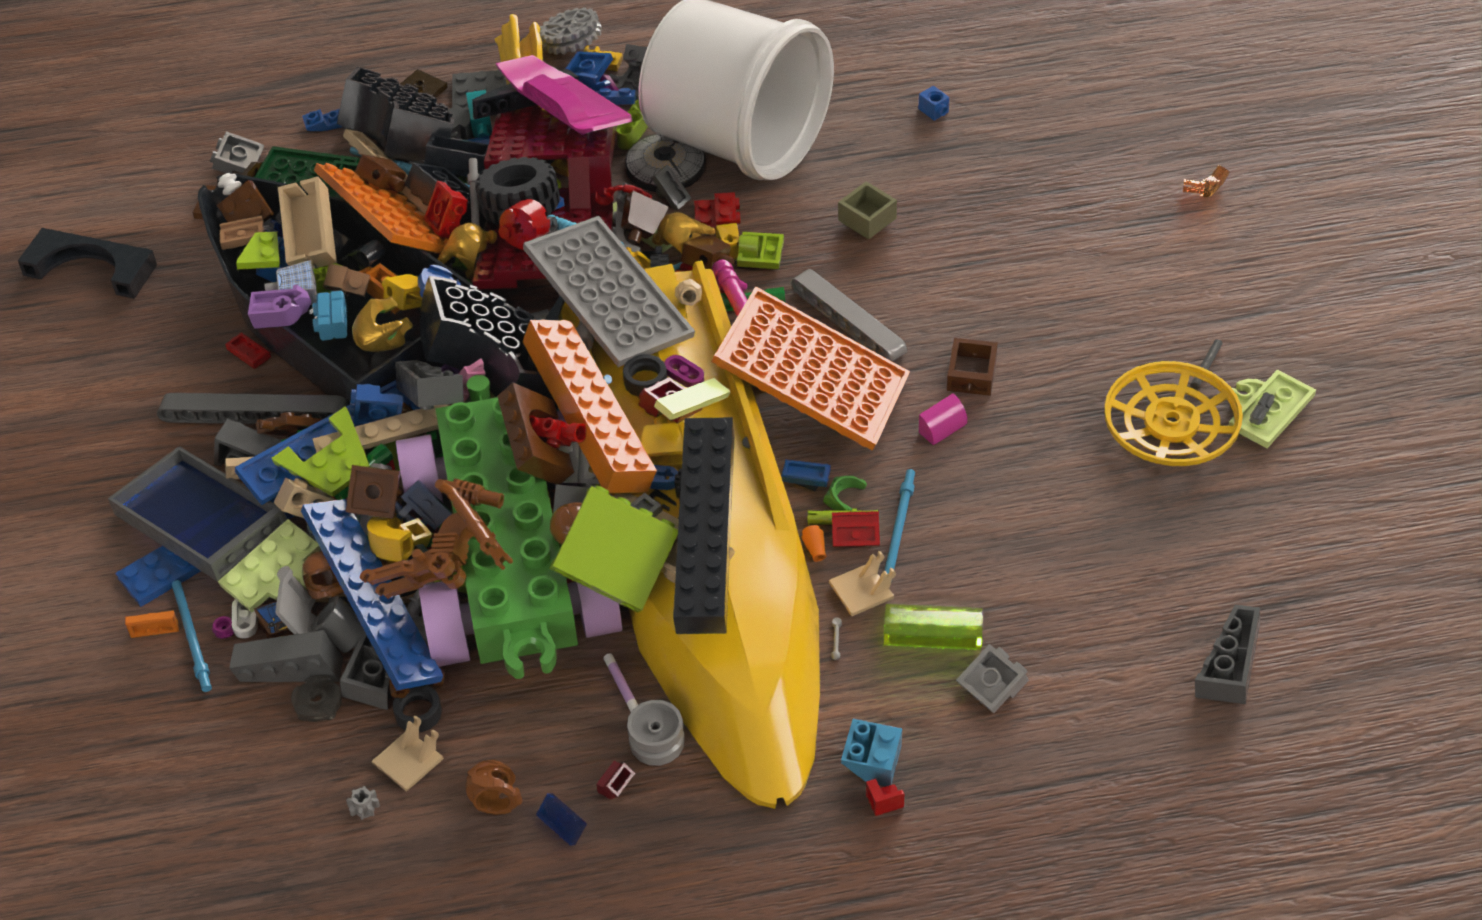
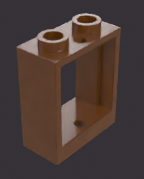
(981, 382)

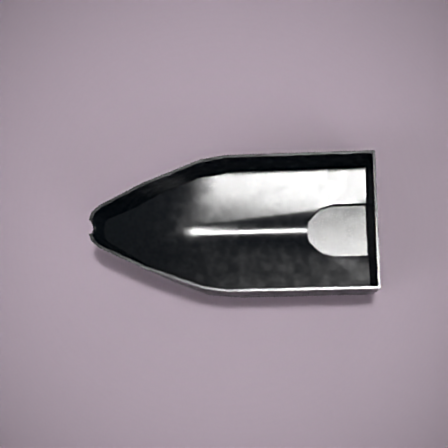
(335, 363)

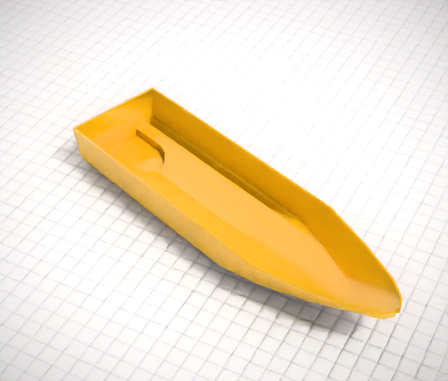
(757, 687)

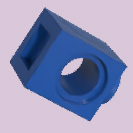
(933, 103)

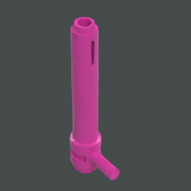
(730, 284)

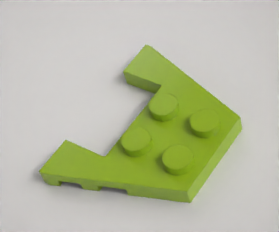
(332, 465)

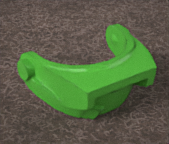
(839, 484)

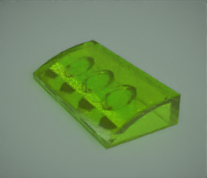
(933, 626)

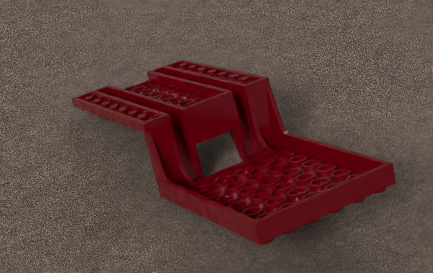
(543, 136)

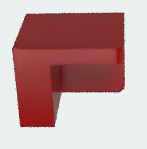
(884, 799)

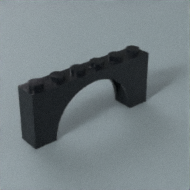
(53, 248)

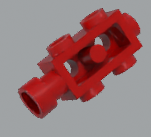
(557, 432)

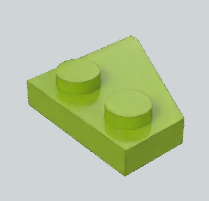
(260, 252)

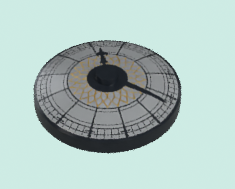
(655, 152)

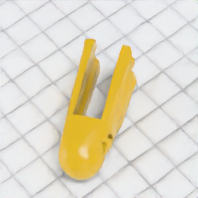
(509, 44)

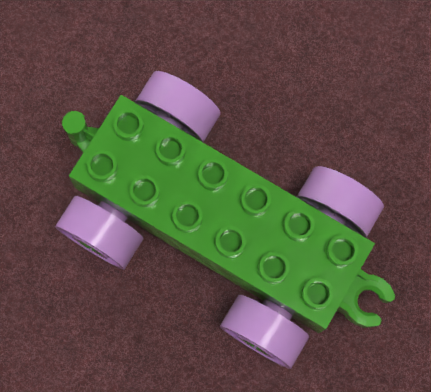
(509, 609)

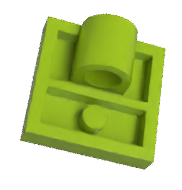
(760, 250)

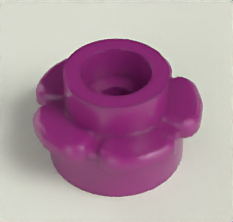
(222, 627)

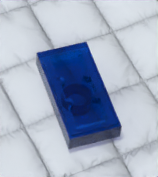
(561, 819)

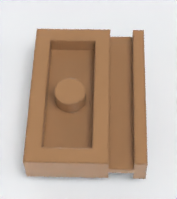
(239, 232)

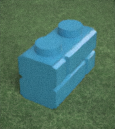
(331, 315)

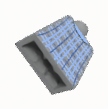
(297, 274)

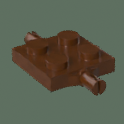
(285, 425)

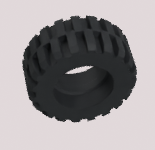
(516, 181)

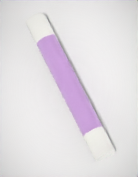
(620, 681)

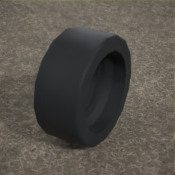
(642, 363)
(430, 718)

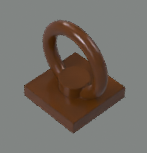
(373, 491)

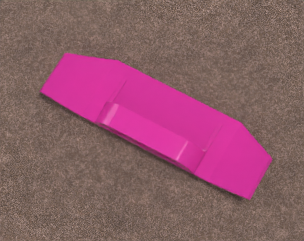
(562, 95)

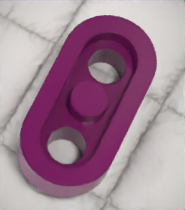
(687, 372)

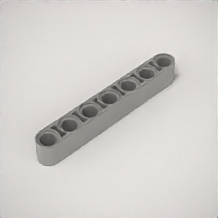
(848, 315)

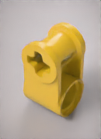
(730, 235)

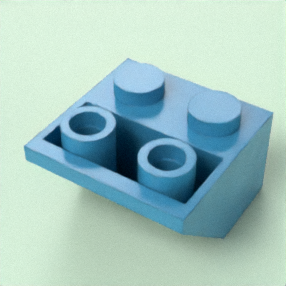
(872, 751)

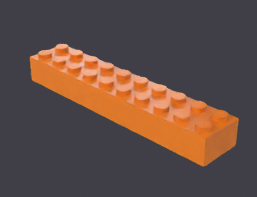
(586, 398)

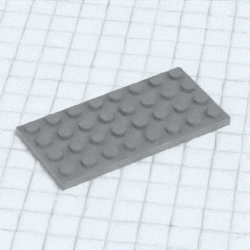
(608, 290)

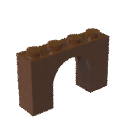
(529, 451)

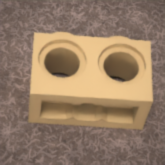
(305, 495)

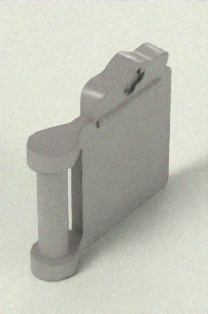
(294, 603)

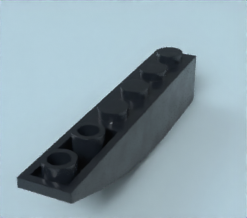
(503, 100)

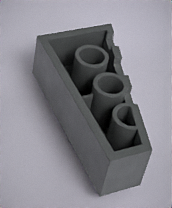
(1230, 664)

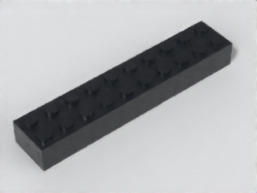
(704, 527)

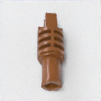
(476, 493)

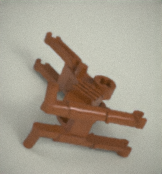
(447, 552)

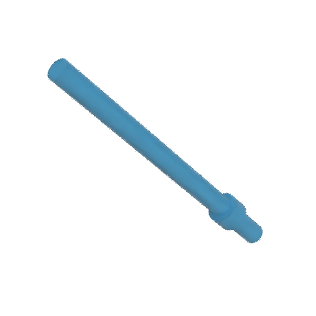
(906, 491)
(200, 668)

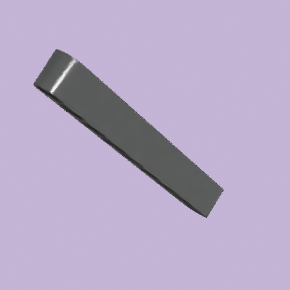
(244, 407)

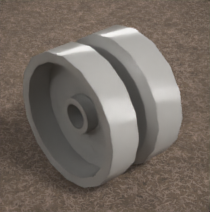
(655, 732)

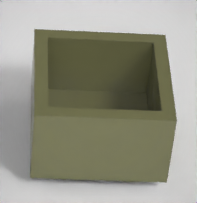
(867, 210)

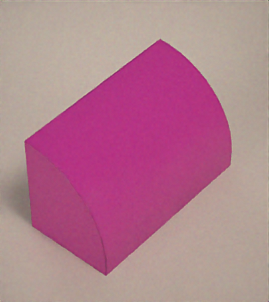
(942, 419)

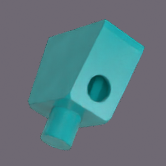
(480, 127)

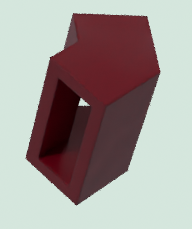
(614, 780)

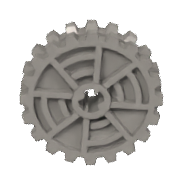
(570, 30)

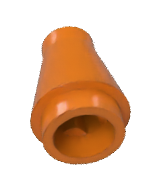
(814, 541)

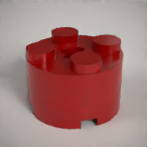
(523, 223)

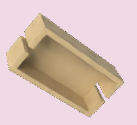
(307, 223)

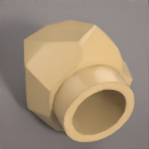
(688, 292)

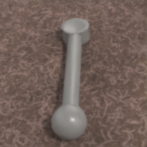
(836, 623)

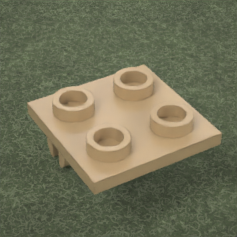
(863, 586)
(409, 757)

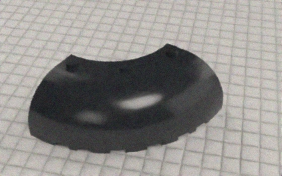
(392, 114)
(467, 326)

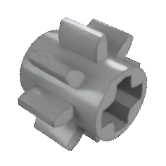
(363, 802)

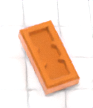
(152, 624)

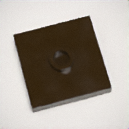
(425, 83)

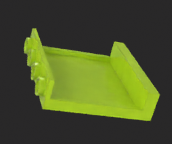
(615, 548)

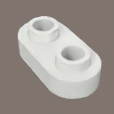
(243, 619)

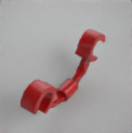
(609, 192)

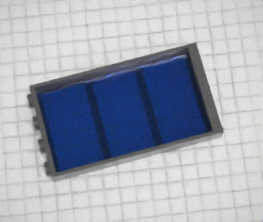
(196, 512)

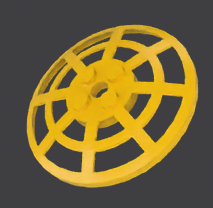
(1173, 407)

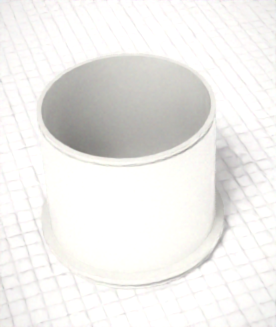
(737, 85)

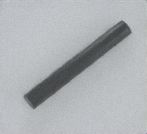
(1207, 361)

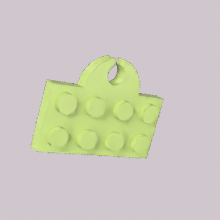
(1289, 401)
(256, 575)

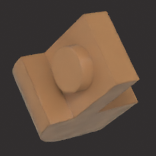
(346, 280)

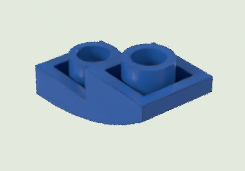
(321, 122)

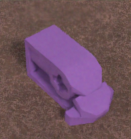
(278, 307)

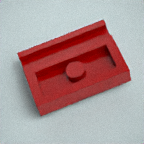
(855, 529)

